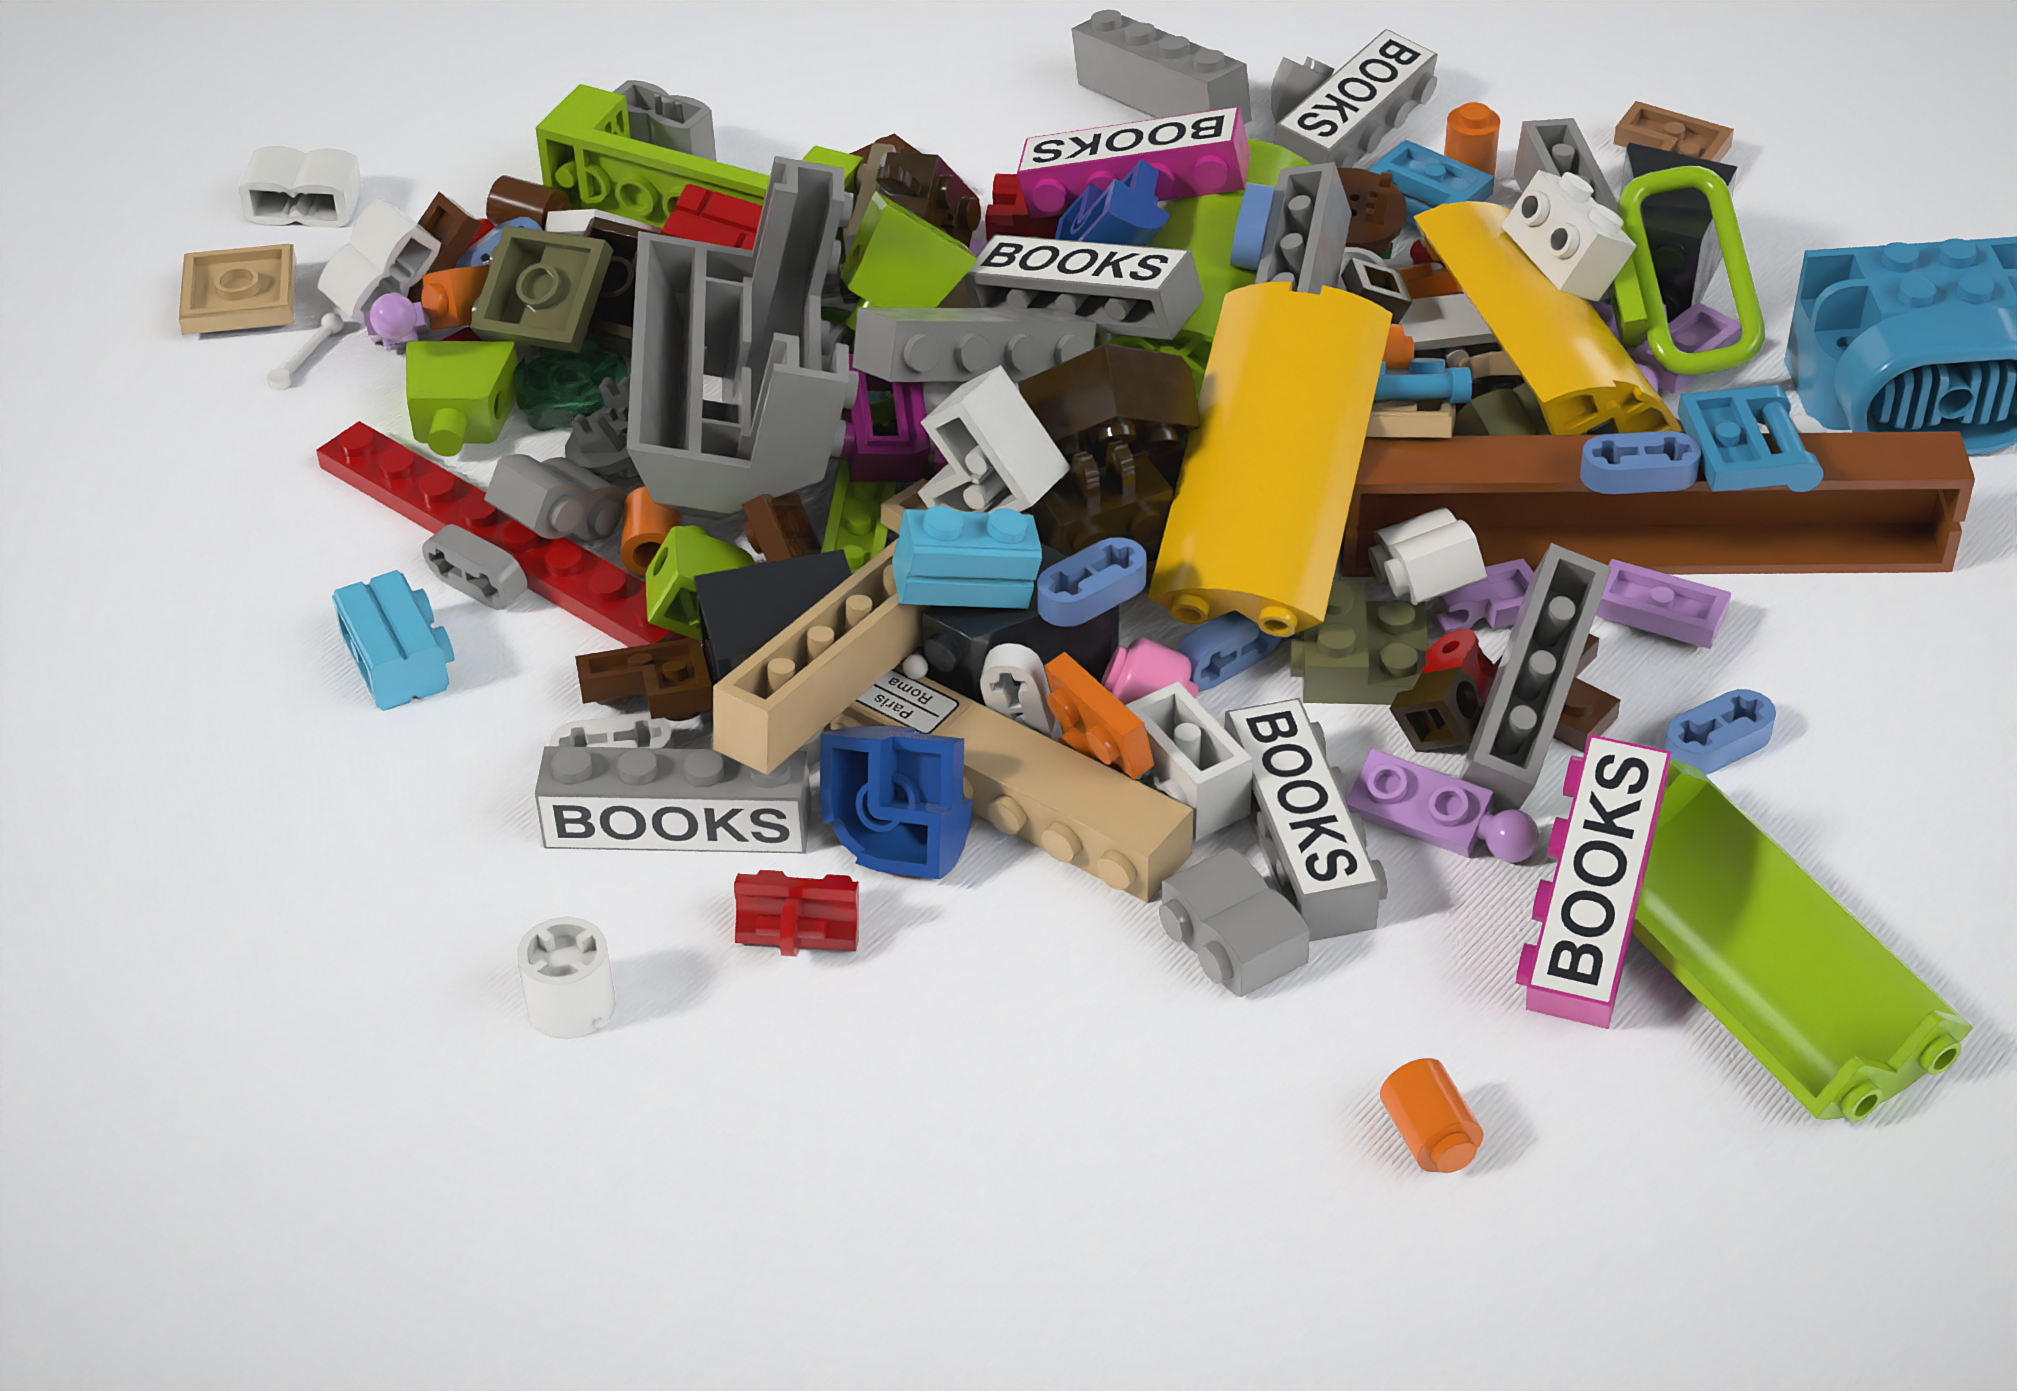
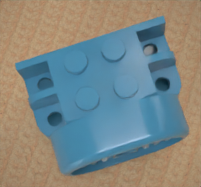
(1910, 339)

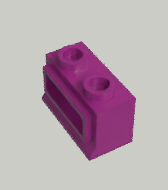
(886, 457)

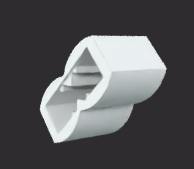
(300, 186)
(382, 257)
(1427, 556)

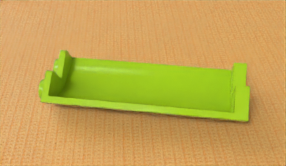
(1208, 229)
(1785, 959)

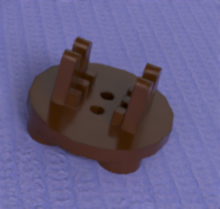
(1375, 207)

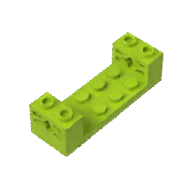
(594, 160)

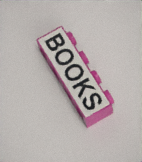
(1192, 152)
(1596, 881)

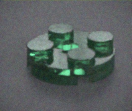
(543, 386)

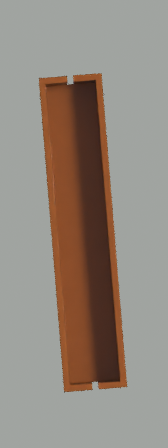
(1879, 509)

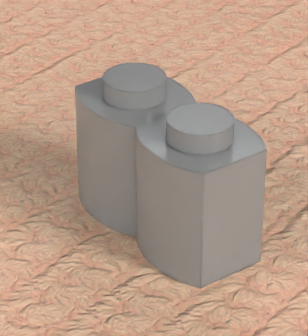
(668, 119)
(555, 497)
(1234, 922)

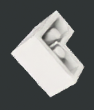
(992, 449)

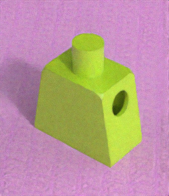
(901, 260)
(459, 391)
(671, 575)

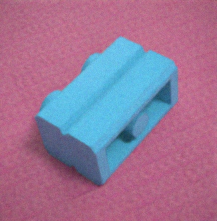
(966, 558)
(393, 639)

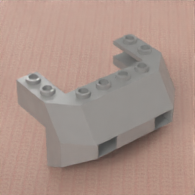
(760, 331)

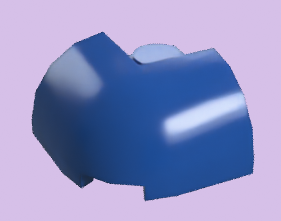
(1120, 214)
(896, 798)

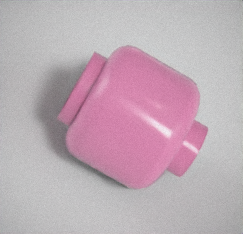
(1145, 669)

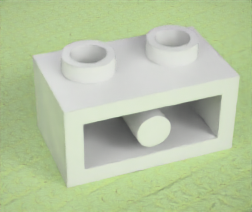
(1569, 234)
(1194, 759)

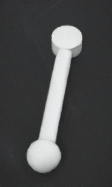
(279, 378)
(915, 664)

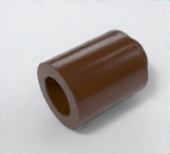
(522, 198)

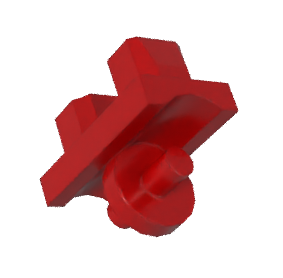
(797, 911)

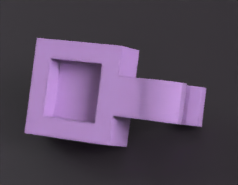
(1494, 598)

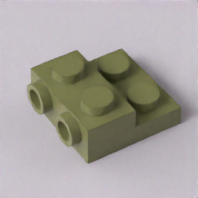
(541, 289)
(1361, 649)

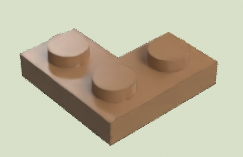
(1673, 132)

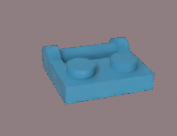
(1432, 178)
(1424, 381)
(1733, 446)

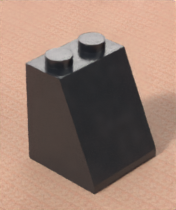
(1678, 227)
(756, 602)
(961, 637)

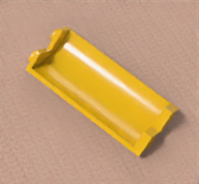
(1547, 333)
(1273, 458)

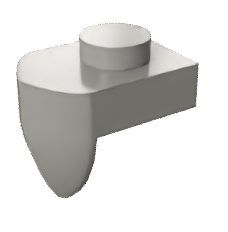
(1295, 83)

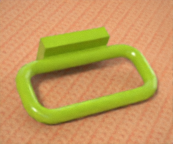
(1636, 291)

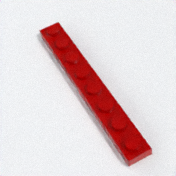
(436, 498)

